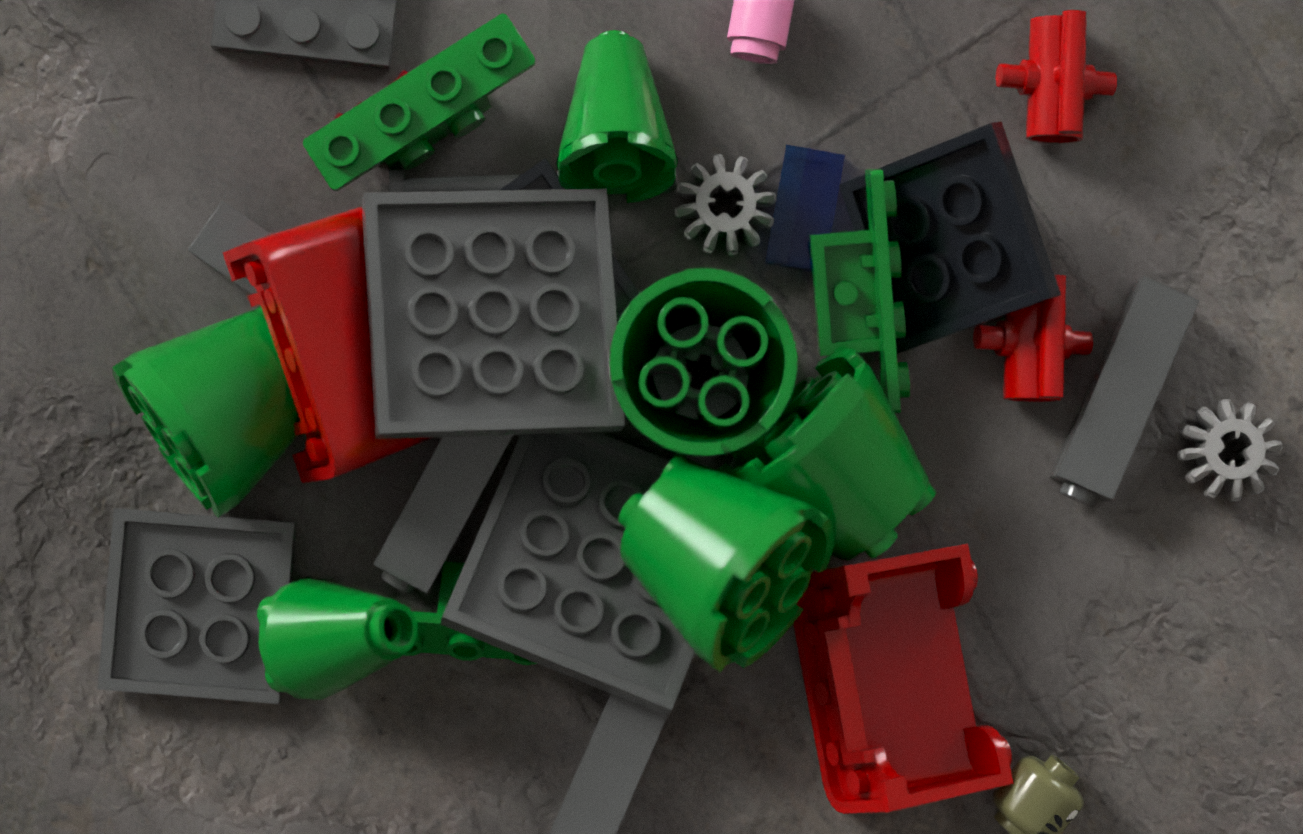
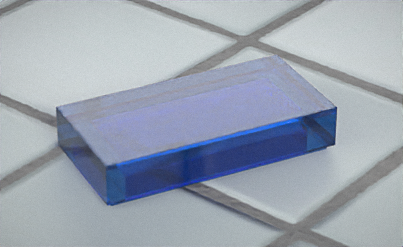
(803, 205)

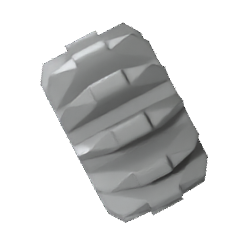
(726, 185)
(1250, 455)

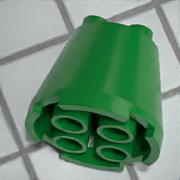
(712, 317)
(214, 406)
(842, 456)
(723, 558)

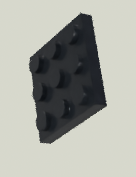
(961, 236)

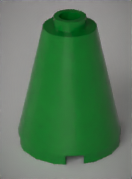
(616, 124)

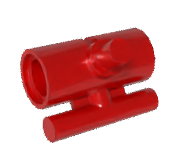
(1056, 78)
(1035, 348)

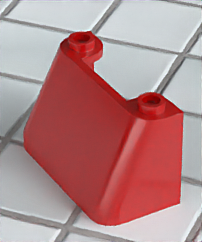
(319, 322)
(894, 684)

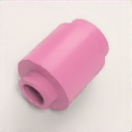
(759, 29)

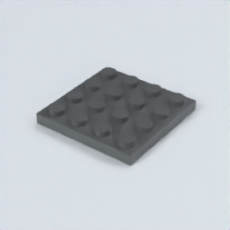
(490, 312)
(552, 572)

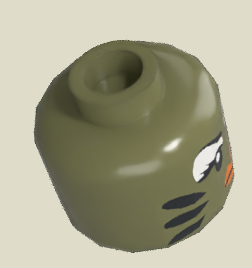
(1040, 798)

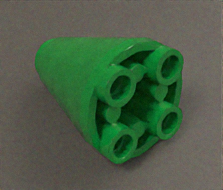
(329, 636)

